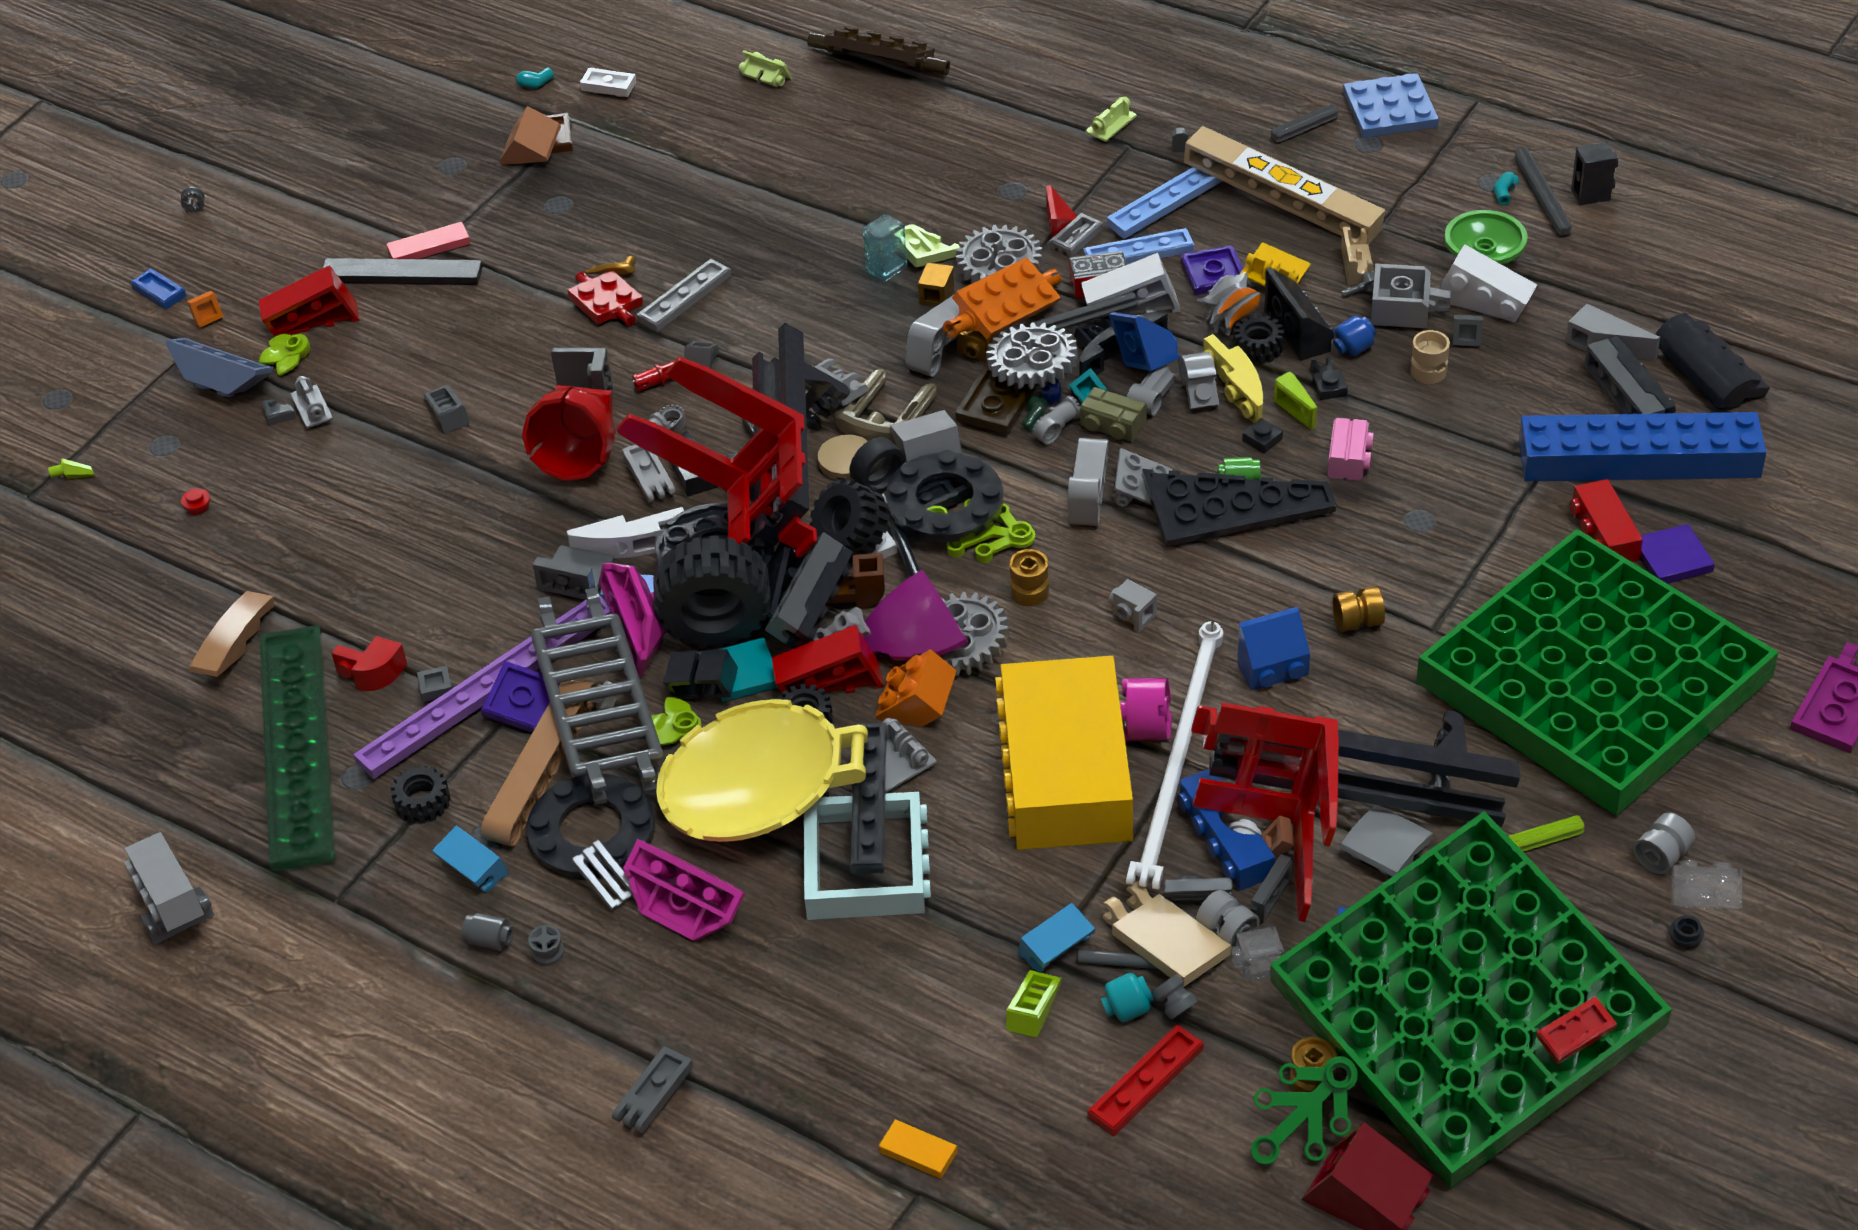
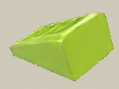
(1295, 399)
(1031, 1005)

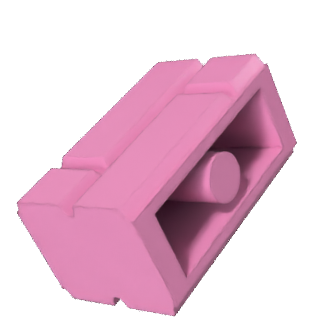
(1348, 449)

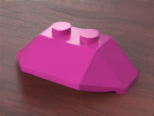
(634, 603)
(680, 892)

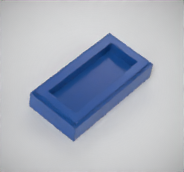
(158, 289)

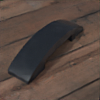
(1106, 345)

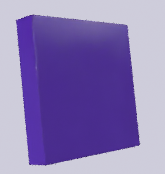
(1208, 266)
(1675, 554)
(517, 697)

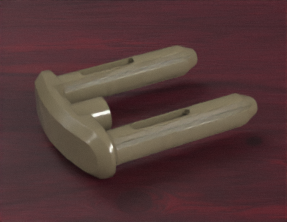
(875, 424)

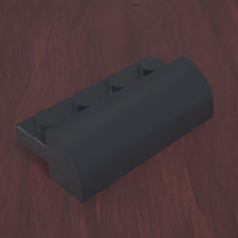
(1709, 362)

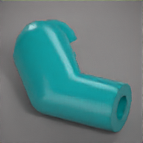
(534, 80)
(1501, 187)

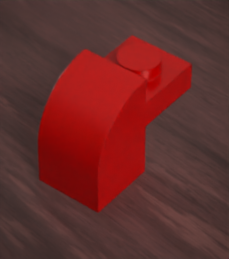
(374, 667)

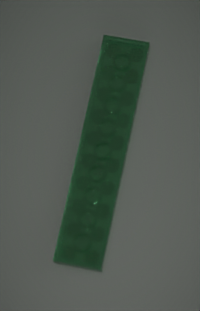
(296, 749)

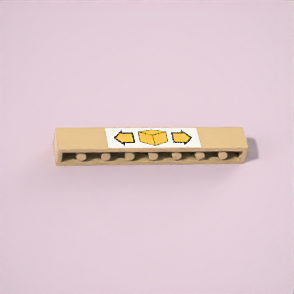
(1282, 184)

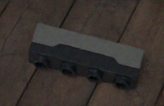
(1626, 379)
(809, 592)

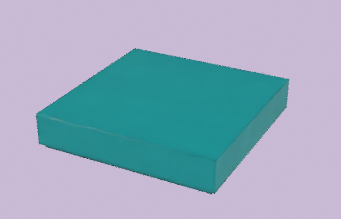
(754, 668)

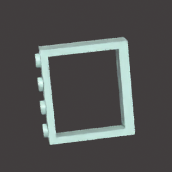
(865, 901)

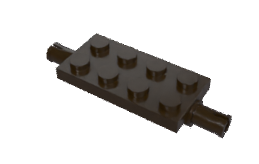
(916, 54)

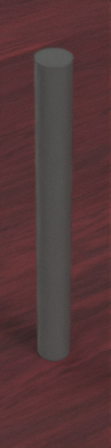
(1116, 959)

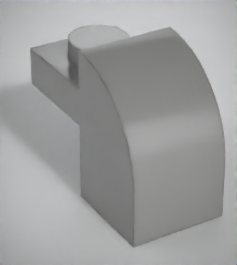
(1198, 376)

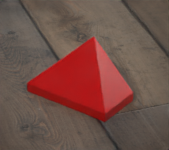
(1058, 211)

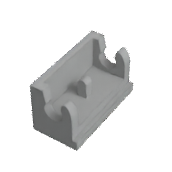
(856, 388)

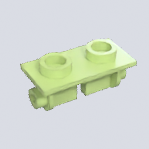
(773, 70)
(1111, 120)

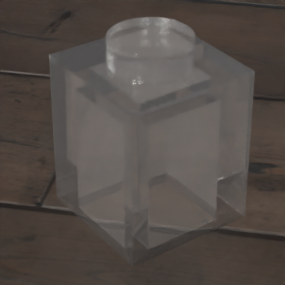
(1256, 952)

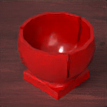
(573, 431)

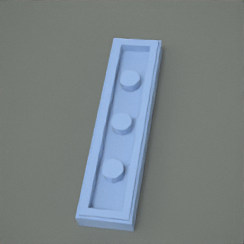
(1135, 249)

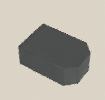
(1179, 139)

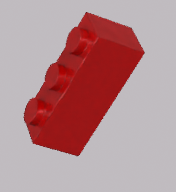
(1606, 519)

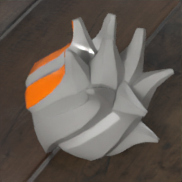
(1230, 301)

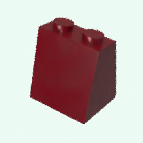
(1369, 1182)

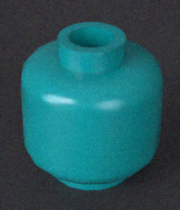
(1127, 997)

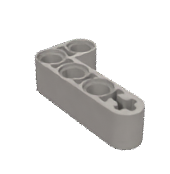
(928, 338)
(1088, 482)

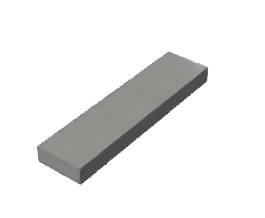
(683, 295)

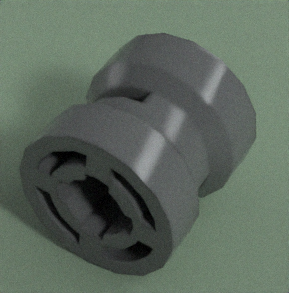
(1174, 996)

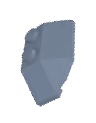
(215, 368)

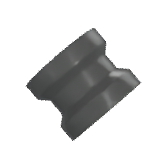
(539, 941)

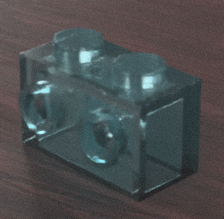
(884, 247)

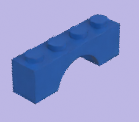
(1243, 856)

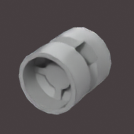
(1664, 843)
(1225, 917)

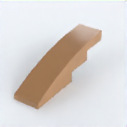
(229, 636)

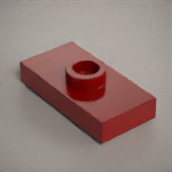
(1576, 1030)

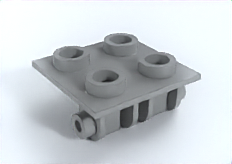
(1129, 478)
(904, 755)

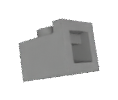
(1134, 604)

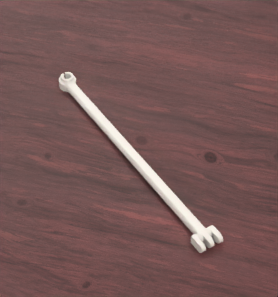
(1147, 866)

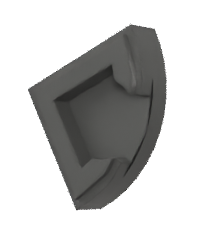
(278, 412)

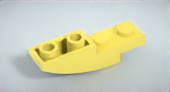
(1241, 378)

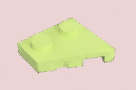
(926, 247)

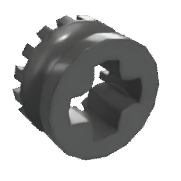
(189, 204)

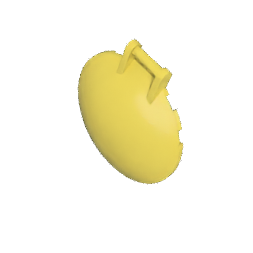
(756, 769)

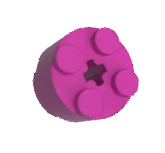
(1146, 709)

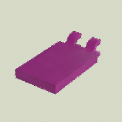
(1831, 704)

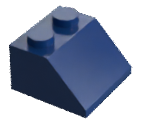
(1143, 342)
(1273, 649)

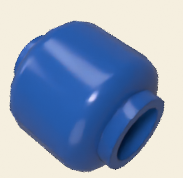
(1354, 336)

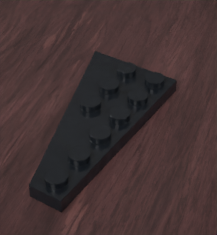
(1223, 504)

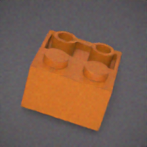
(917, 690)

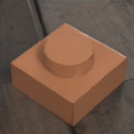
(1279, 836)

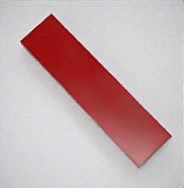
(1145, 1080)

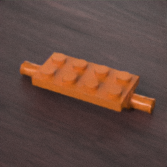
(1003, 299)

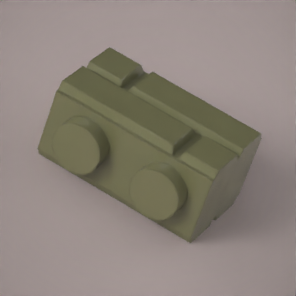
(1113, 414)

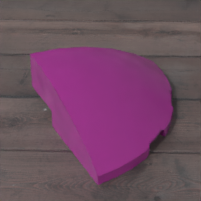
(913, 622)

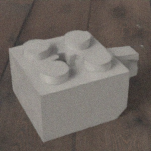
(1405, 297)

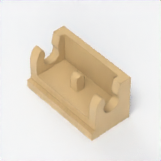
(1355, 255)

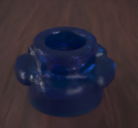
(1052, 392)

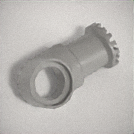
(661, 416)
(1055, 420)

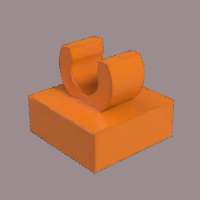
(205, 309)

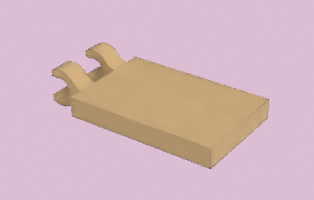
(1165, 934)

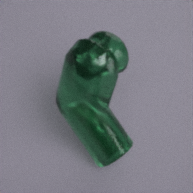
(1037, 409)

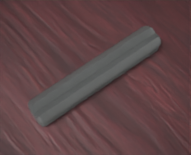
(1304, 123)

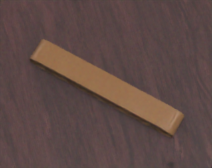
(531, 773)

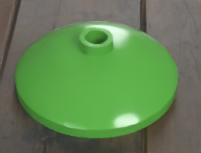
(1489, 233)

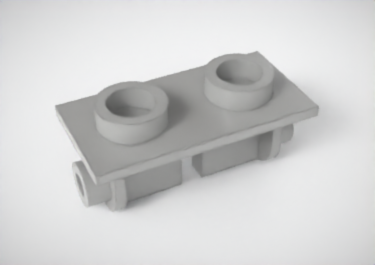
(310, 403)

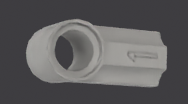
(1152, 389)

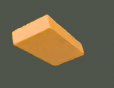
(918, 1149)

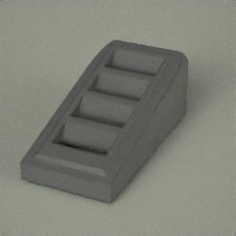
(447, 408)

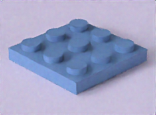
(1390, 105)

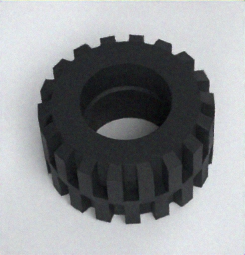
(853, 501)

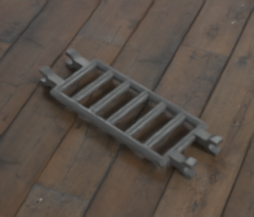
(632, 685)

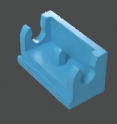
(471, 859)
(1054, 937)

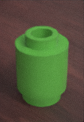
(1241, 466)

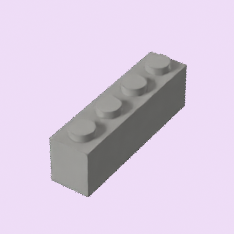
(162, 882)

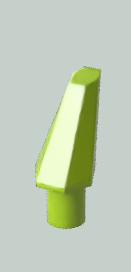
(71, 470)

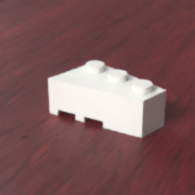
(1144, 278)
(1486, 286)

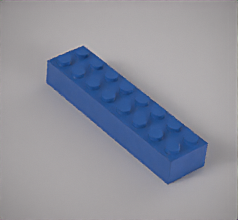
(1641, 446)

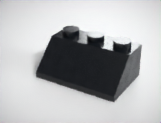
(1301, 321)

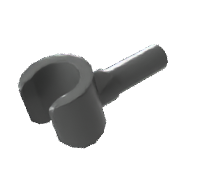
(1366, 285)

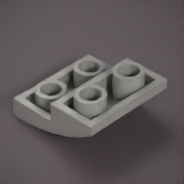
(1385, 840)

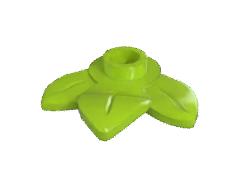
(285, 352)
(675, 721)

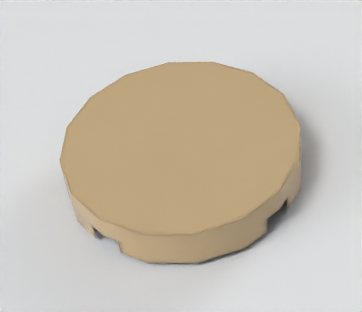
(836, 455)

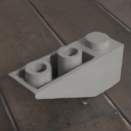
(1594, 325)

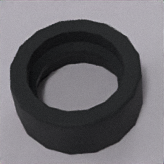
(868, 456)

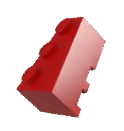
(308, 303)
(830, 663)

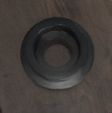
(1688, 925)

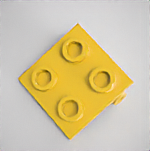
(1269, 256)

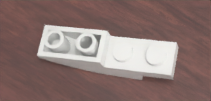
(620, 537)

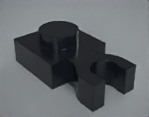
(1328, 382)

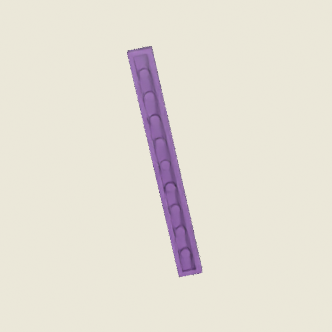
(458, 701)

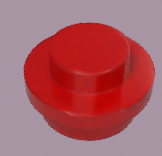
(196, 501)

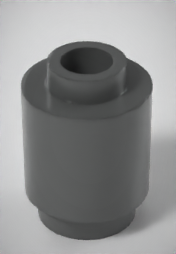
(487, 931)

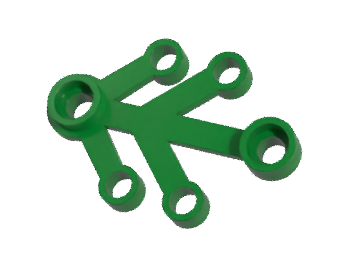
(1308, 1105)

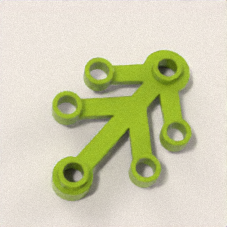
(1016, 534)

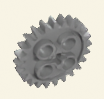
(995, 250)
(1032, 355)
(983, 627)

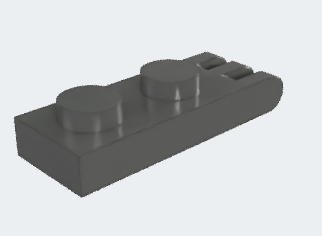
(653, 1089)

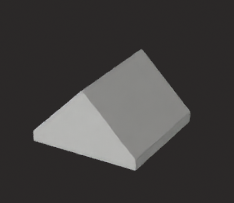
(926, 435)

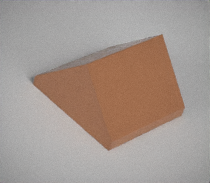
(530, 138)

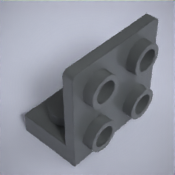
(582, 368)
(570, 571)

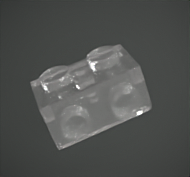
(1706, 886)

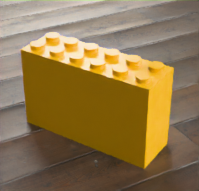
(1064, 753)

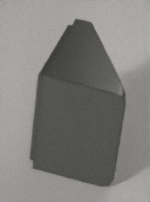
(701, 353)

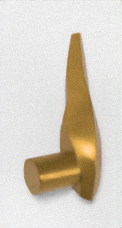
(621, 269)

